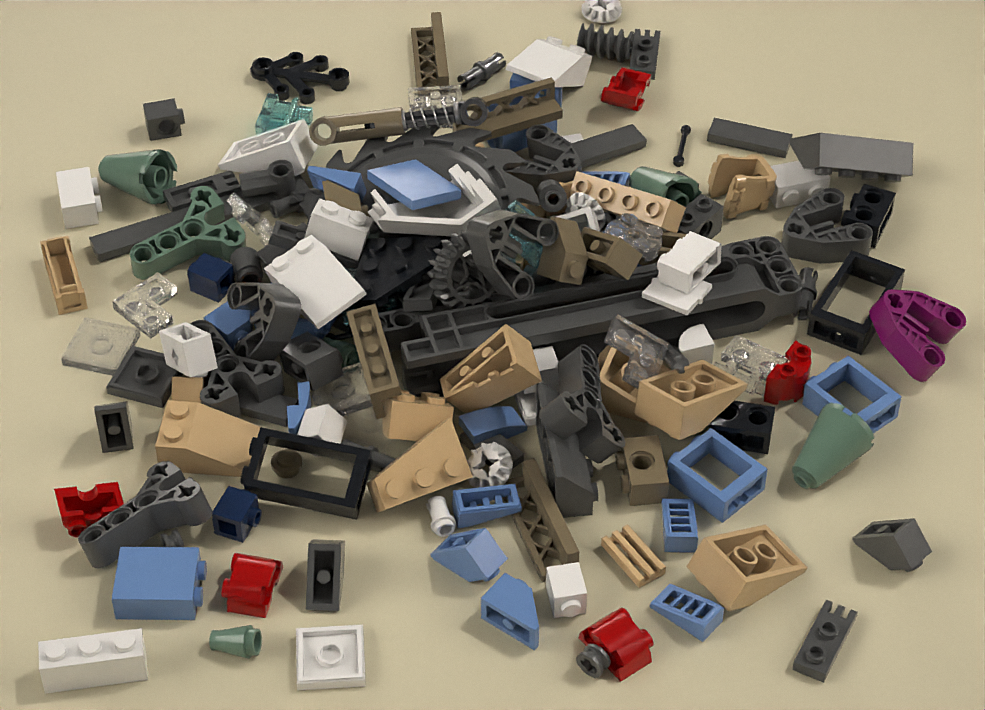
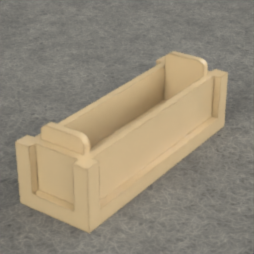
(63, 275)

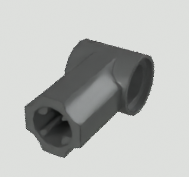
(276, 179)

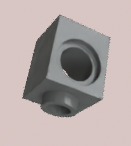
(163, 119)

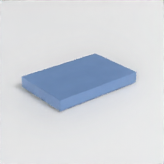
(414, 184)

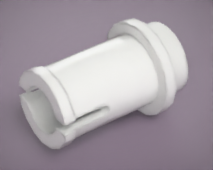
(442, 522)

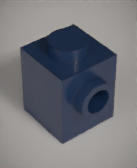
(210, 277)
(236, 514)

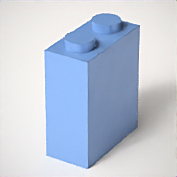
(158, 583)

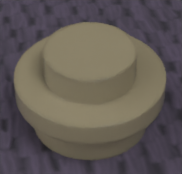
(286, 463)

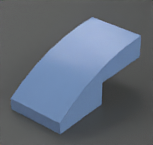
(296, 412)
(490, 422)

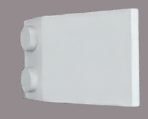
(550, 59)
(282, 143)
(316, 279)

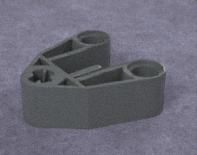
(552, 157)
(811, 231)
(490, 236)
(274, 320)

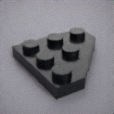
(393, 266)

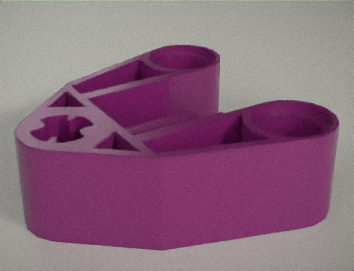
(904, 320)

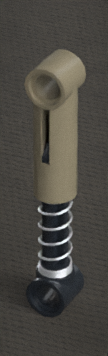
(394, 121)

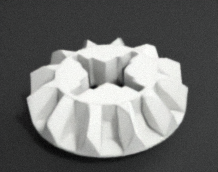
(595, 12)
(582, 200)
(499, 471)

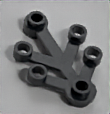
(268, 70)

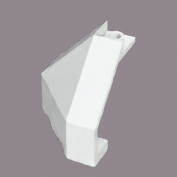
(441, 218)

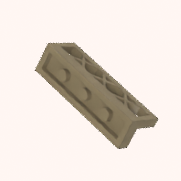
(440, 75)
(527, 113)
(374, 356)
(548, 514)

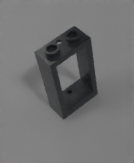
(853, 335)
(345, 507)

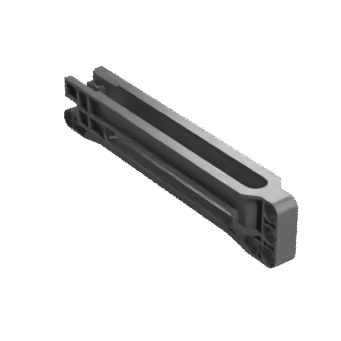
(746, 294)

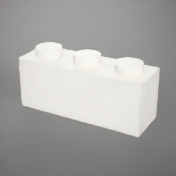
(92, 660)

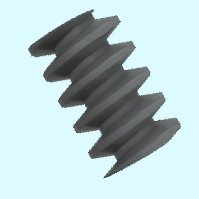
(605, 43)

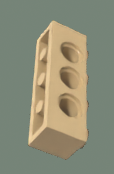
(621, 199)

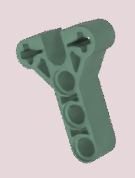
(199, 221)

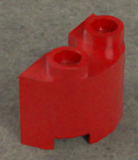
(626, 89)
(788, 379)
(83, 509)
(251, 584)
(622, 642)

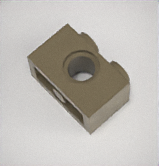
(610, 254)
(643, 470)

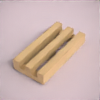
(638, 553)

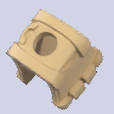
(745, 180)

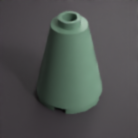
(140, 173)
(665, 184)
(831, 446)

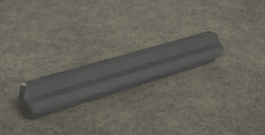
(675, 359)

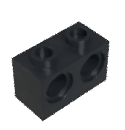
(872, 207)
(746, 426)

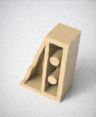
(492, 372)
(422, 469)

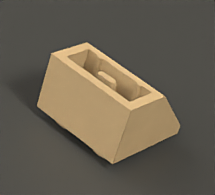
(413, 416)

